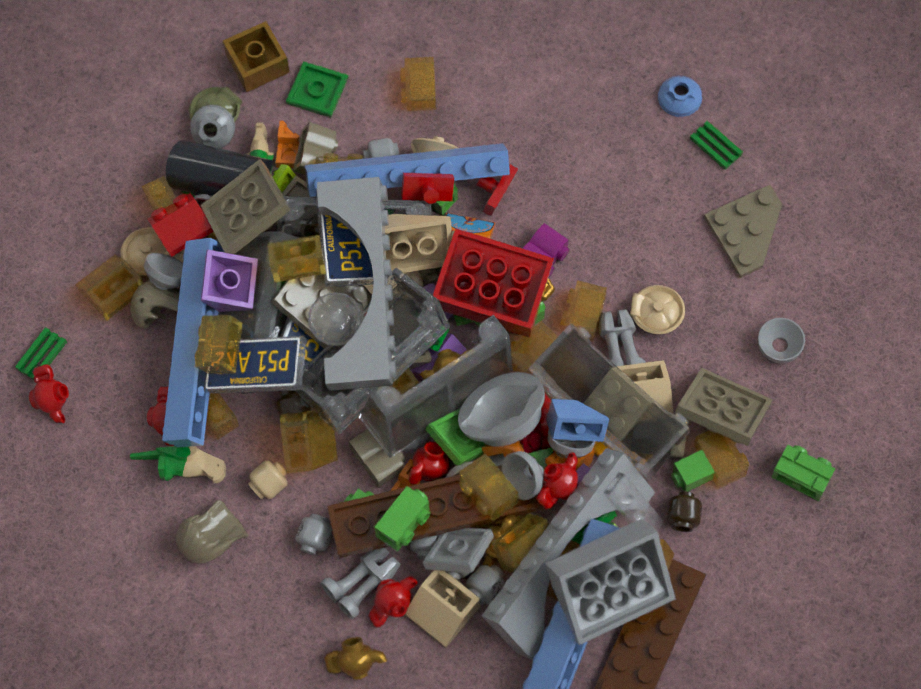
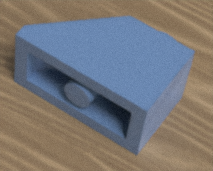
(575, 421)

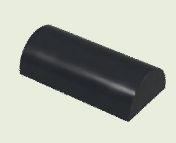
(205, 168)

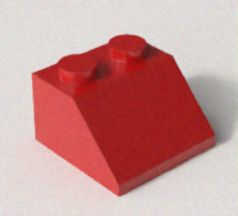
(180, 223)

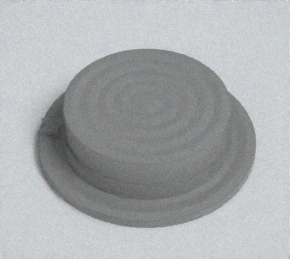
(503, 409)

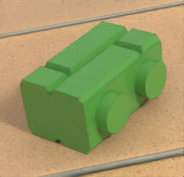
(803, 471)

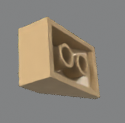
(418, 241)

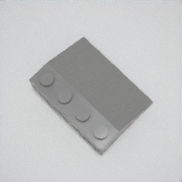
(611, 580)

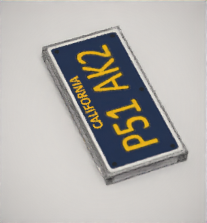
(344, 254)
(263, 366)

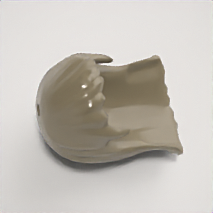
(148, 302)
(208, 535)

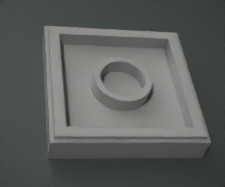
(458, 550)

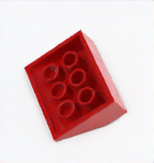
(492, 279)

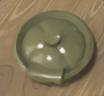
(216, 96)

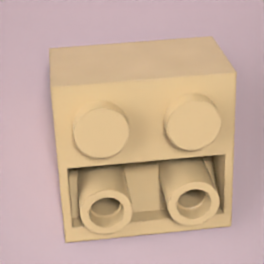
(653, 380)
(442, 606)

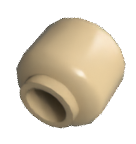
(268, 479)

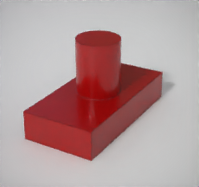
(427, 187)
(496, 188)

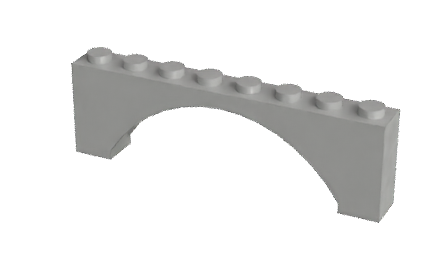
(367, 355)
(520, 604)

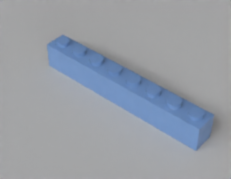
(461, 162)
(186, 396)
(559, 652)

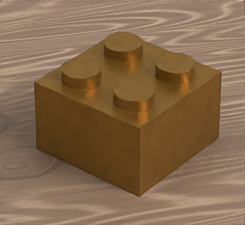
(256, 56)

